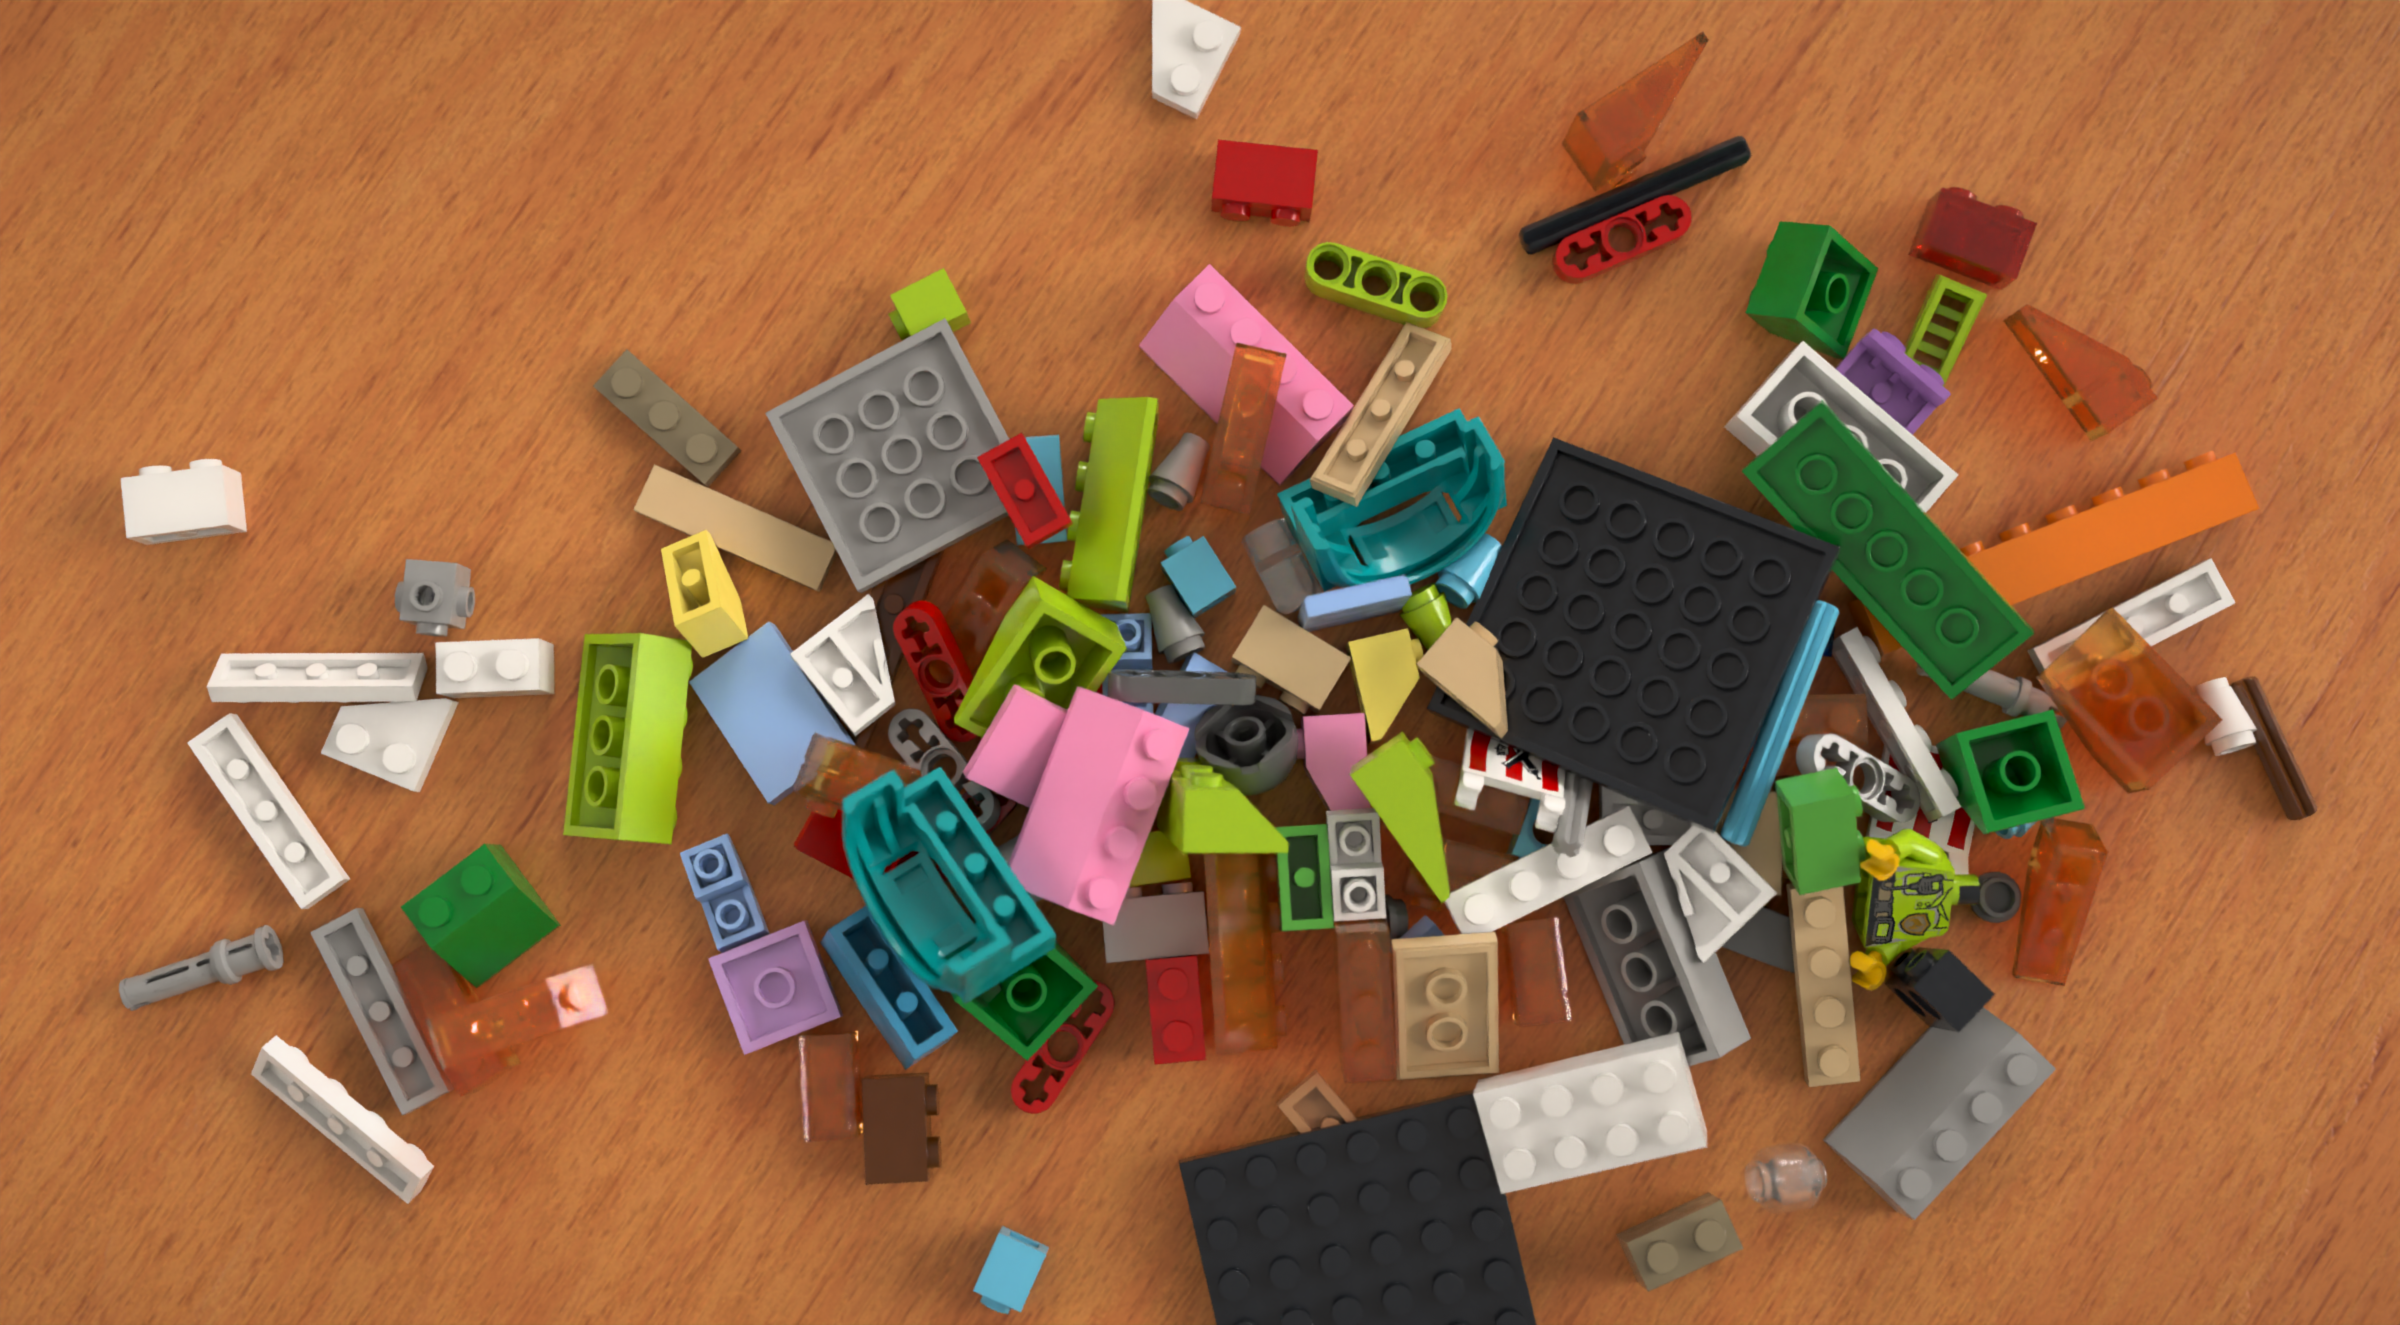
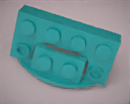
(1423, 538)
(913, 901)

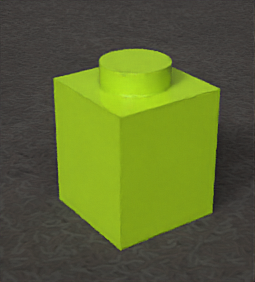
(927, 304)

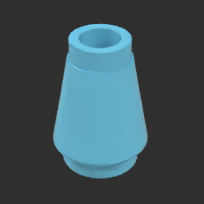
(1467, 576)

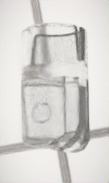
(1280, 565)

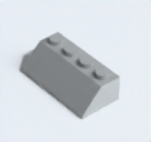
(1650, 962)
(1938, 1109)

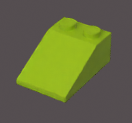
(1045, 647)

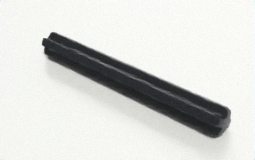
(1659, 183)

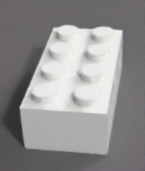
(1807, 379)
(1590, 1113)

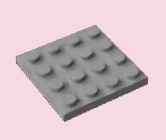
(896, 454)

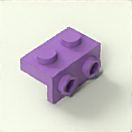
(1893, 379)

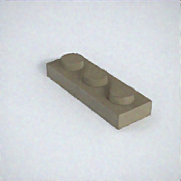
(667, 418)

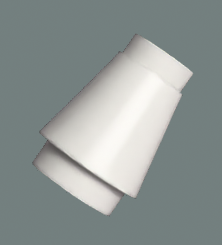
(2236, 728)

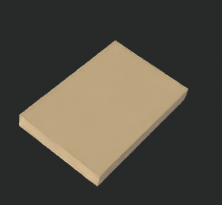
(1445, 1005)

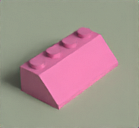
(1196, 350)
(1096, 804)

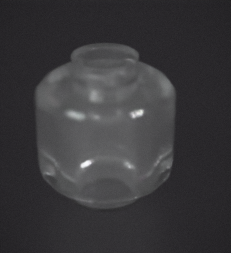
(1785, 1178)

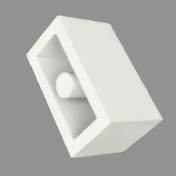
(183, 503)
(495, 668)

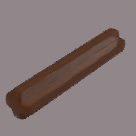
(2275, 751)

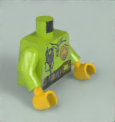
(1903, 900)

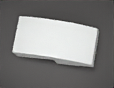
(1356, 864)

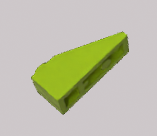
(1404, 796)

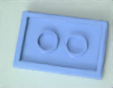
(1354, 603)
(766, 709)

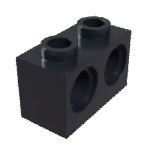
(1938, 987)

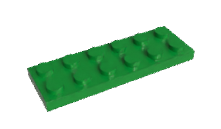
(1888, 550)

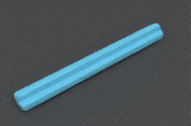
(1778, 727)

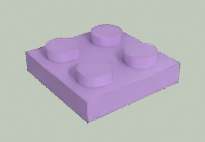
(775, 987)

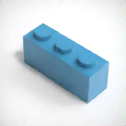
(888, 989)

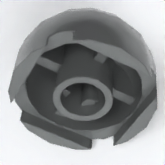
(1249, 744)

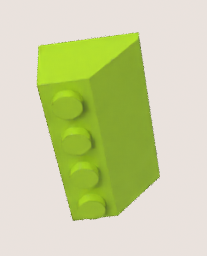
(1112, 502)
(628, 737)

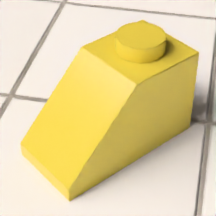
(703, 595)
(1383, 677)

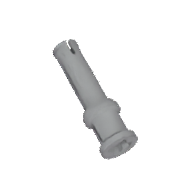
(223, 963)

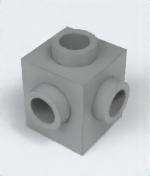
(435, 596)

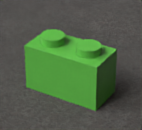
(1820, 831)
(1305, 879)

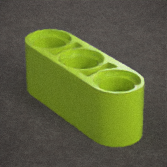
(1356, 267)

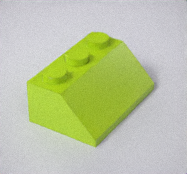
(1212, 816)

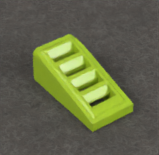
(1971, 297)

